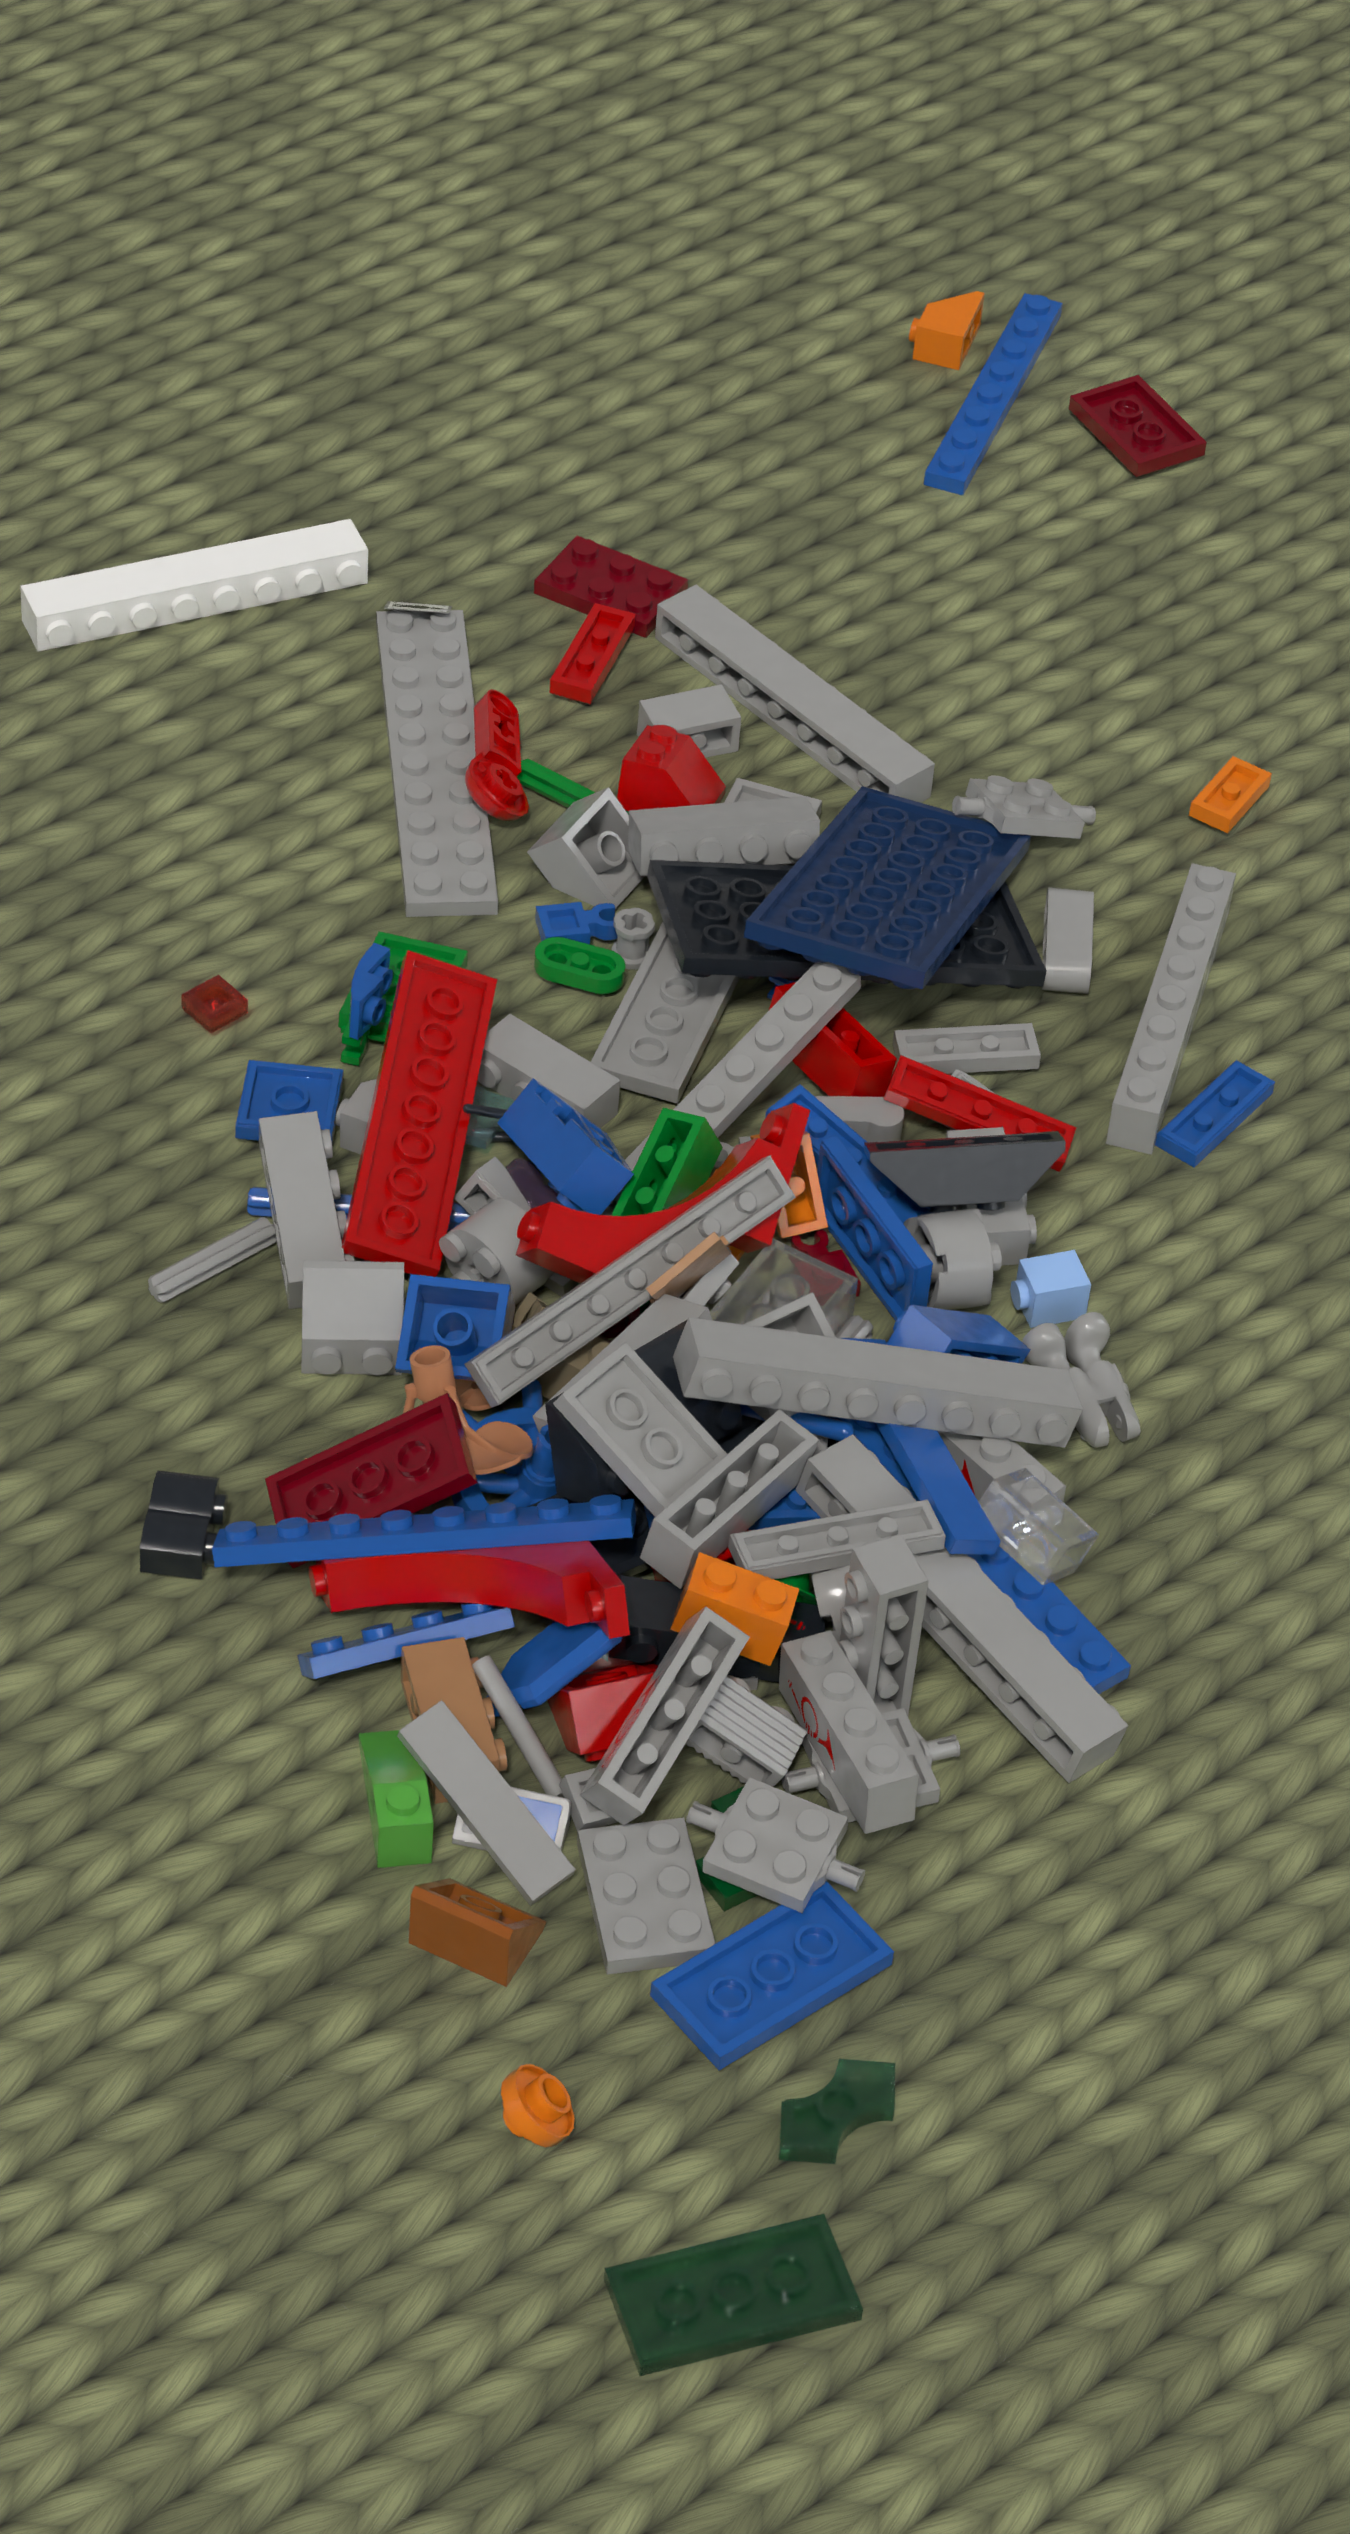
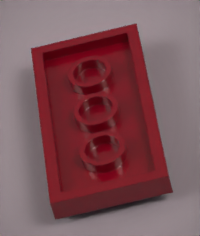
(382, 1470)

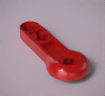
(497, 760)

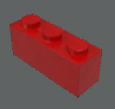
(844, 1057)

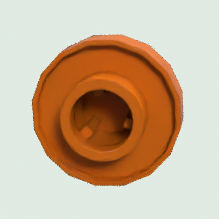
(536, 2106)

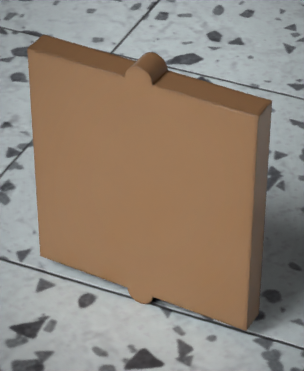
(690, 1268)

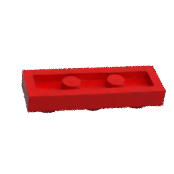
(592, 653)

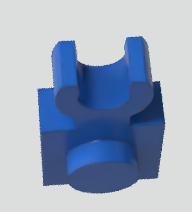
(575, 923)

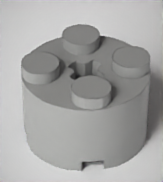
(486, 1249)
(960, 1257)

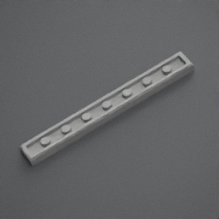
(623, 1283)

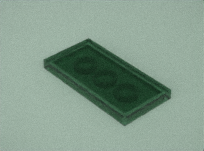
(732, 2294)

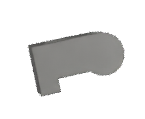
(868, 1116)

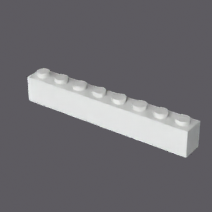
(194, 584)

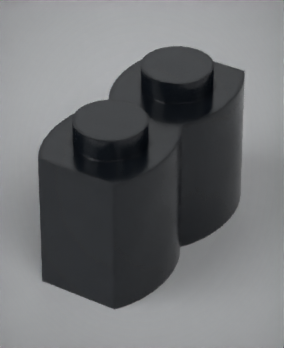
(181, 1524)

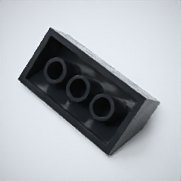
(581, 1470)

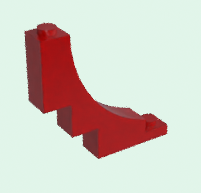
(584, 1242)
(550, 1580)

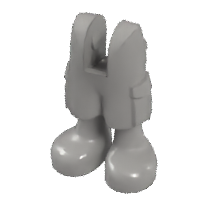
(1095, 1380)

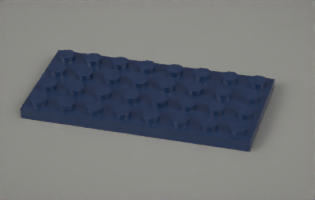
(887, 888)

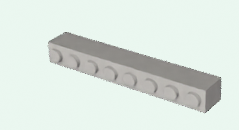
(791, 697)
(1170, 1009)
(876, 1382)
(980, 1625)

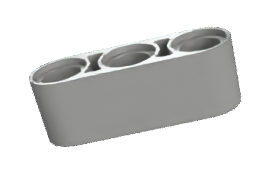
(1068, 940)

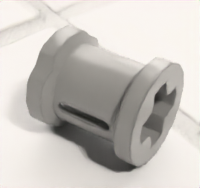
(633, 933)

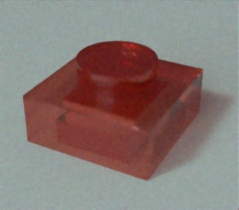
(214, 1003)

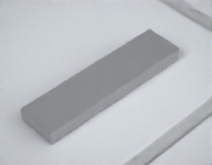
(829, 1540)
(486, 1802)

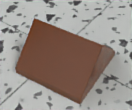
(472, 1929)

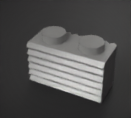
(747, 1734)

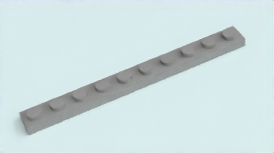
(757, 1059)

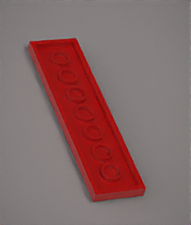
(418, 1116)

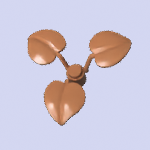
(492, 1445)

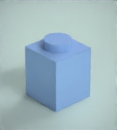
(1051, 1288)

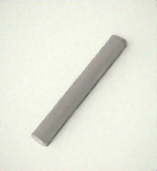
(518, 1725)

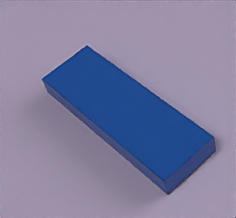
(1214, 1113)

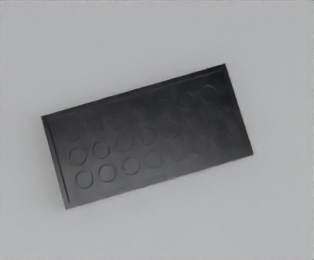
(709, 907)

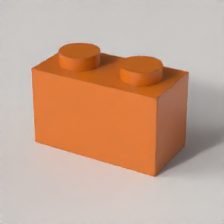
(744, 1599)

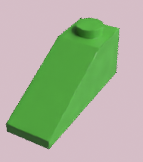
(396, 1801)

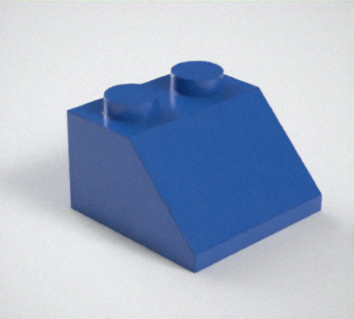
(454, 1315)

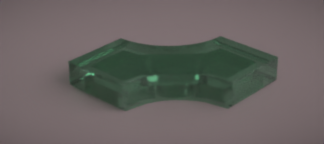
(819, 2123)

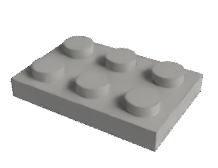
(640, 1429)
(644, 1894)

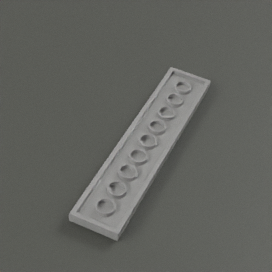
(430, 744)
(667, 1013)

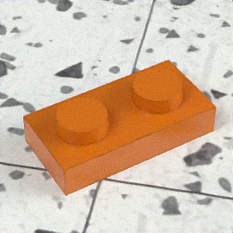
(1230, 794)

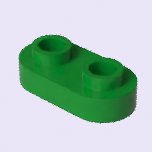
(579, 965)

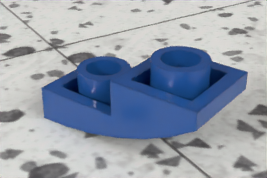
(369, 984)

